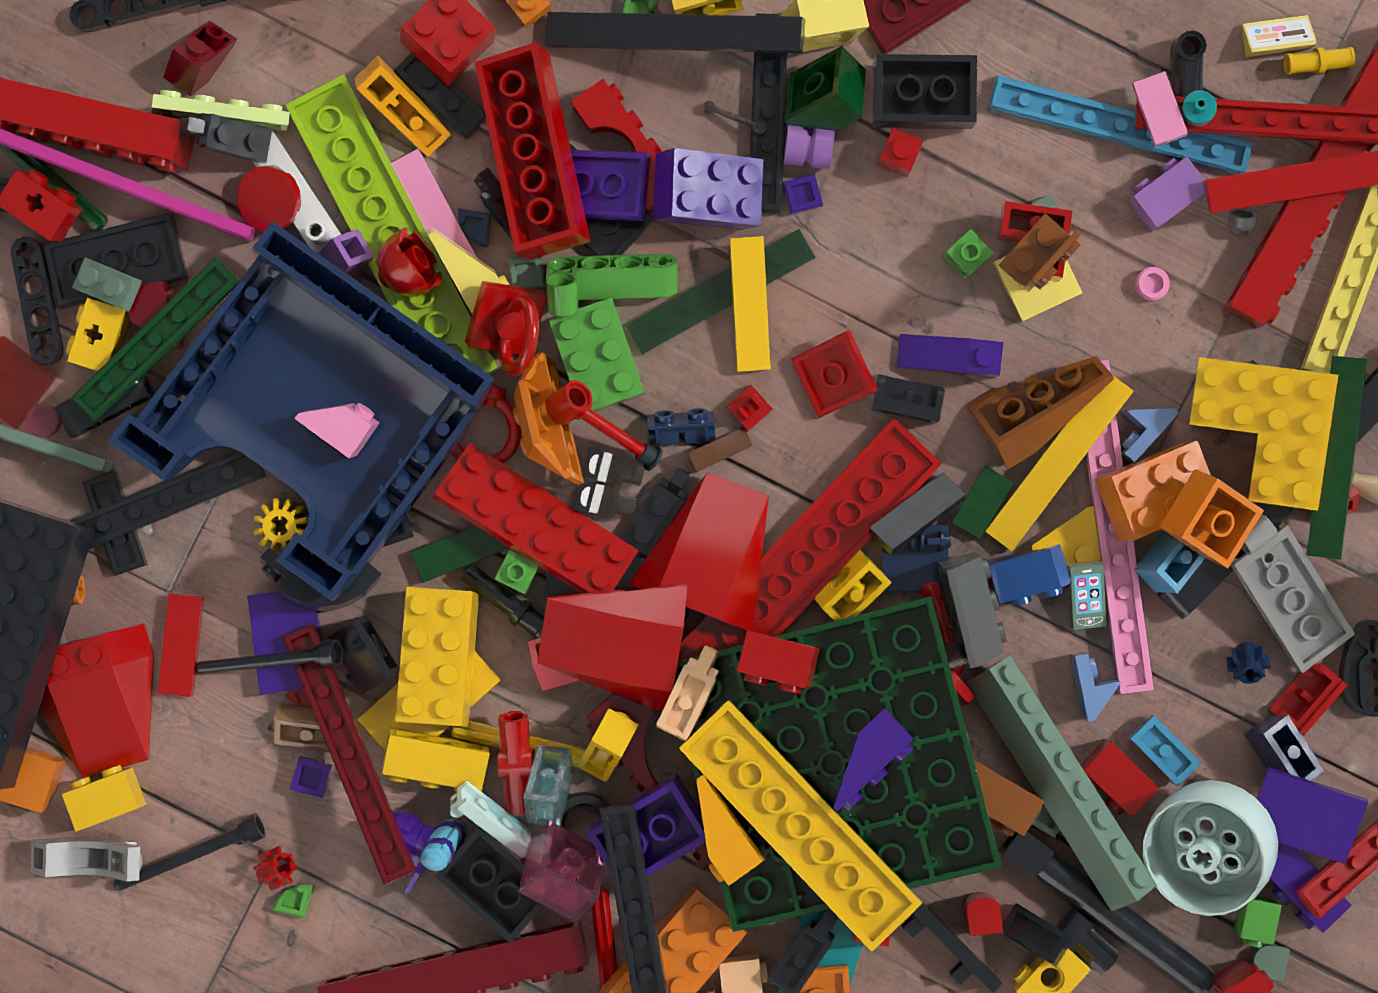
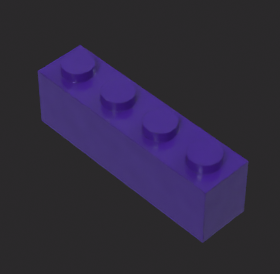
(1291, 872)

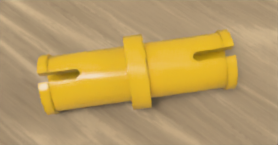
(1319, 60)

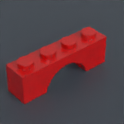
(602, 112)

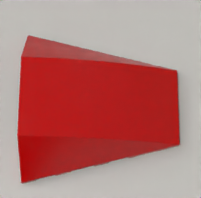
(713, 550)
(617, 640)

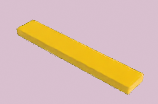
(1057, 465)

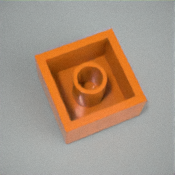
(1211, 518)

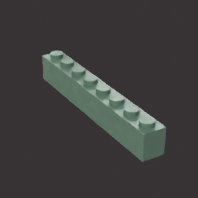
(1061, 784)

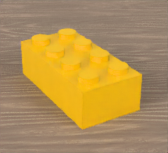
(437, 656)

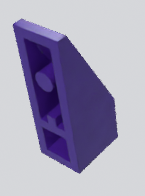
(950, 355)

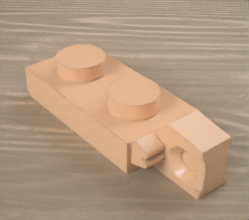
(689, 695)

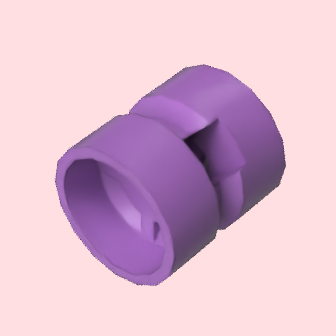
(808, 146)

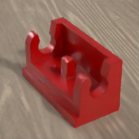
(1308, 696)

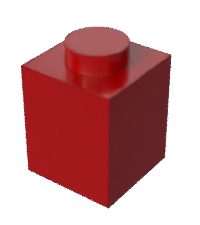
(900, 152)

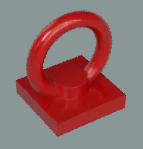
(507, 322)

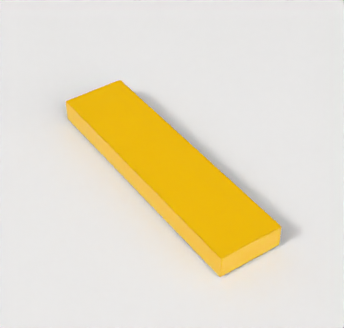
(749, 303)

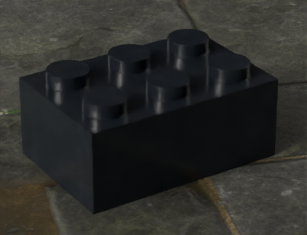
(924, 91)
(489, 881)

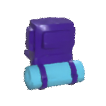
(429, 845)

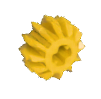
(270, 525)

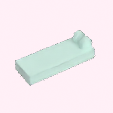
(491, 818)

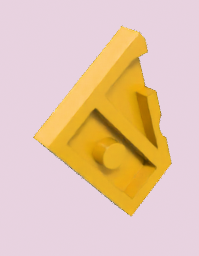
(1077, 538)

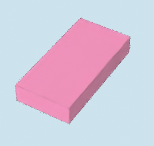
(1159, 109)

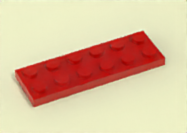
(534, 523)

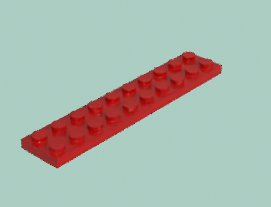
(825, 536)

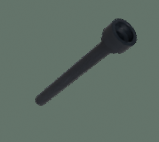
(327, 654)
(249, 829)

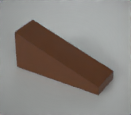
(720, 449)

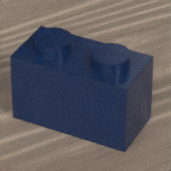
(1283, 747)

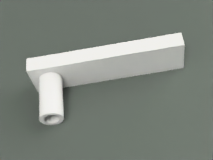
(312, 219)

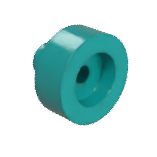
(1197, 115)

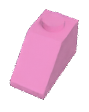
(341, 426)

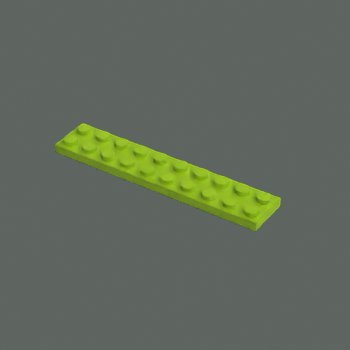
(377, 204)

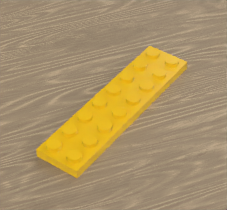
(800, 826)

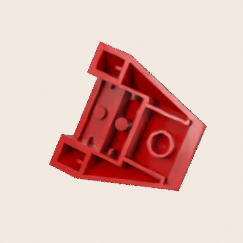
(102, 699)

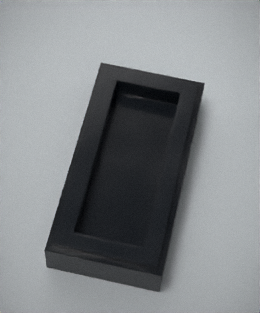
(1036, 934)

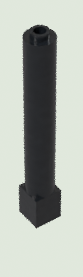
(1122, 924)

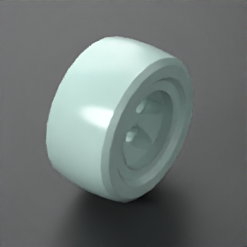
(1204, 882)

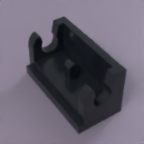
(908, 399)

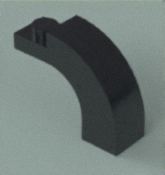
(304, 596)

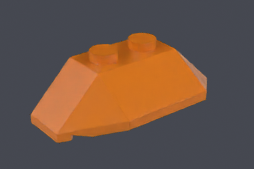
(544, 439)

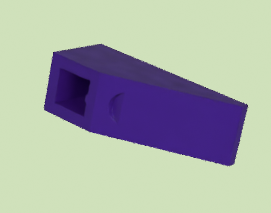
(873, 750)

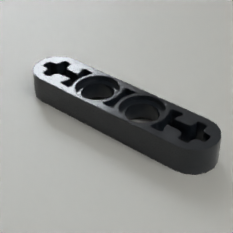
(32, 302)

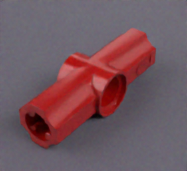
(515, 759)

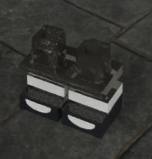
(610, 470)

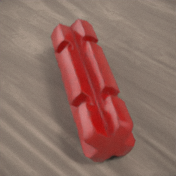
(933, 590)

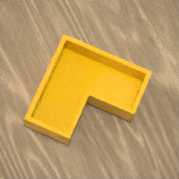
(1286, 410)

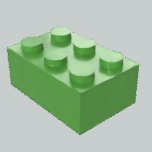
(598, 354)

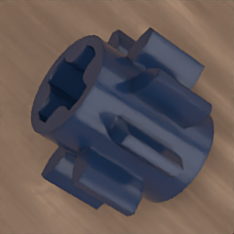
(1248, 662)

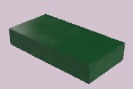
(982, 502)

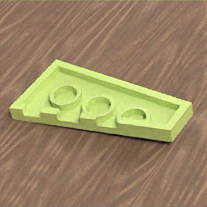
(268, 116)

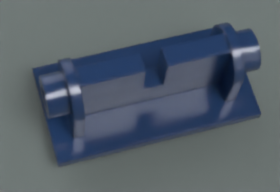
(666, 426)

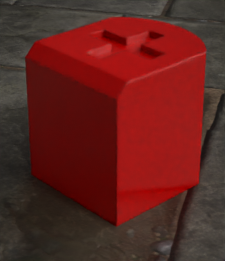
(982, 914)

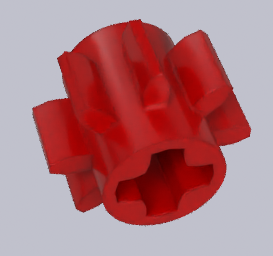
(275, 868)

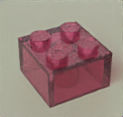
(562, 871)

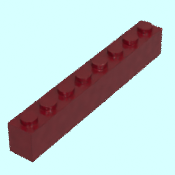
(477, 966)

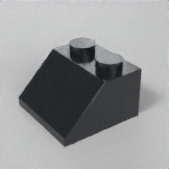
(364, 655)

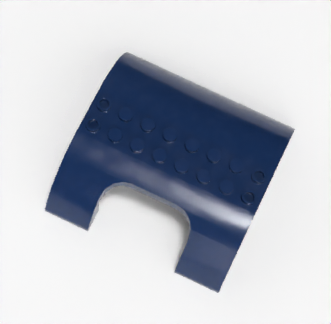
(302, 341)

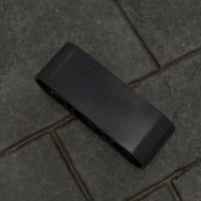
(77, 421)

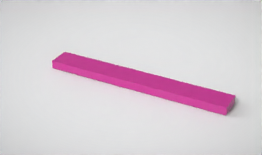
(126, 186)

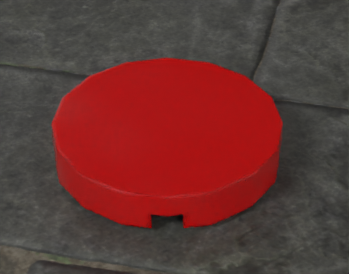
(268, 196)

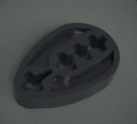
(1351, 669)

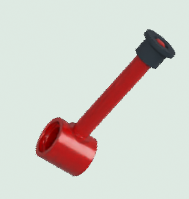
(575, 401)

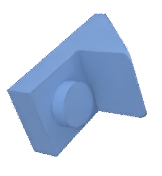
(1151, 424)
(1091, 695)

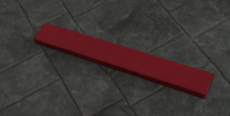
(352, 761)

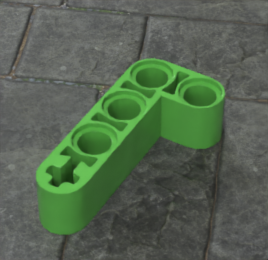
(607, 277)

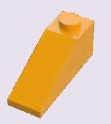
(401, 106)
(726, 839)

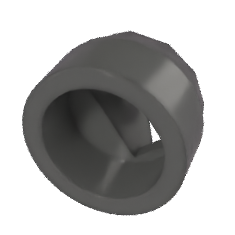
(1242, 221)

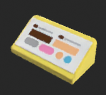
(1278, 36)

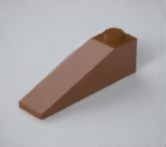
(1029, 415)

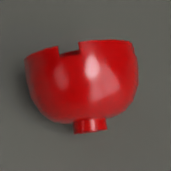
(407, 264)

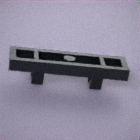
(968, 963)

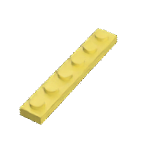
(1347, 290)

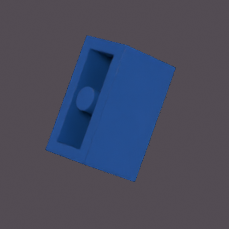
(1030, 574)

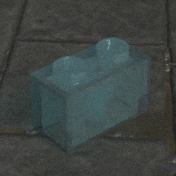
(548, 785)

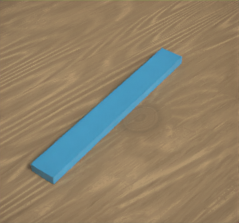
(1113, 125)

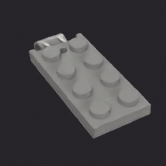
(1290, 594)

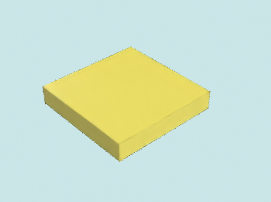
(1037, 301)

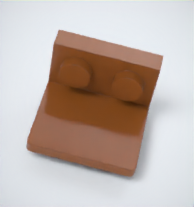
(1034, 256)

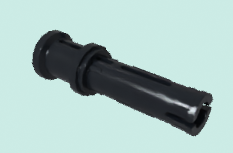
(520, 612)

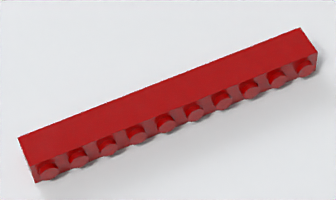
(1298, 222)

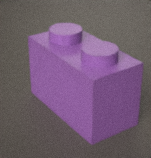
(1168, 194)

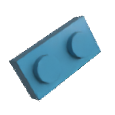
(1164, 750)

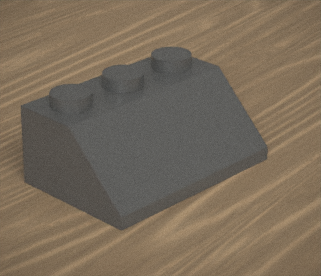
(972, 608)

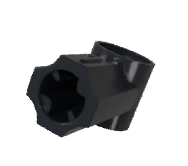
(1188, 69)
(1088, 942)

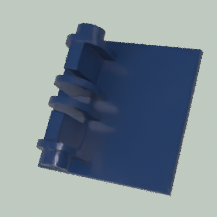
(917, 560)

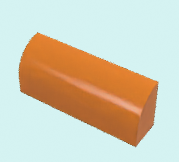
(35, 781)

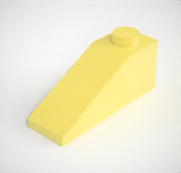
(463, 267)

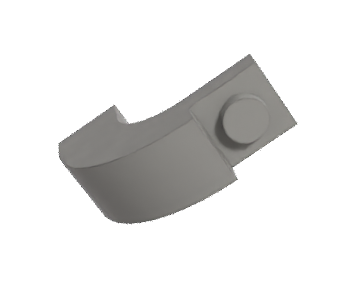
(86, 856)

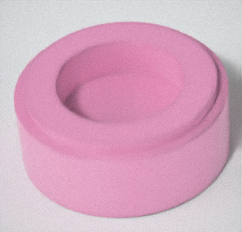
(1152, 283)

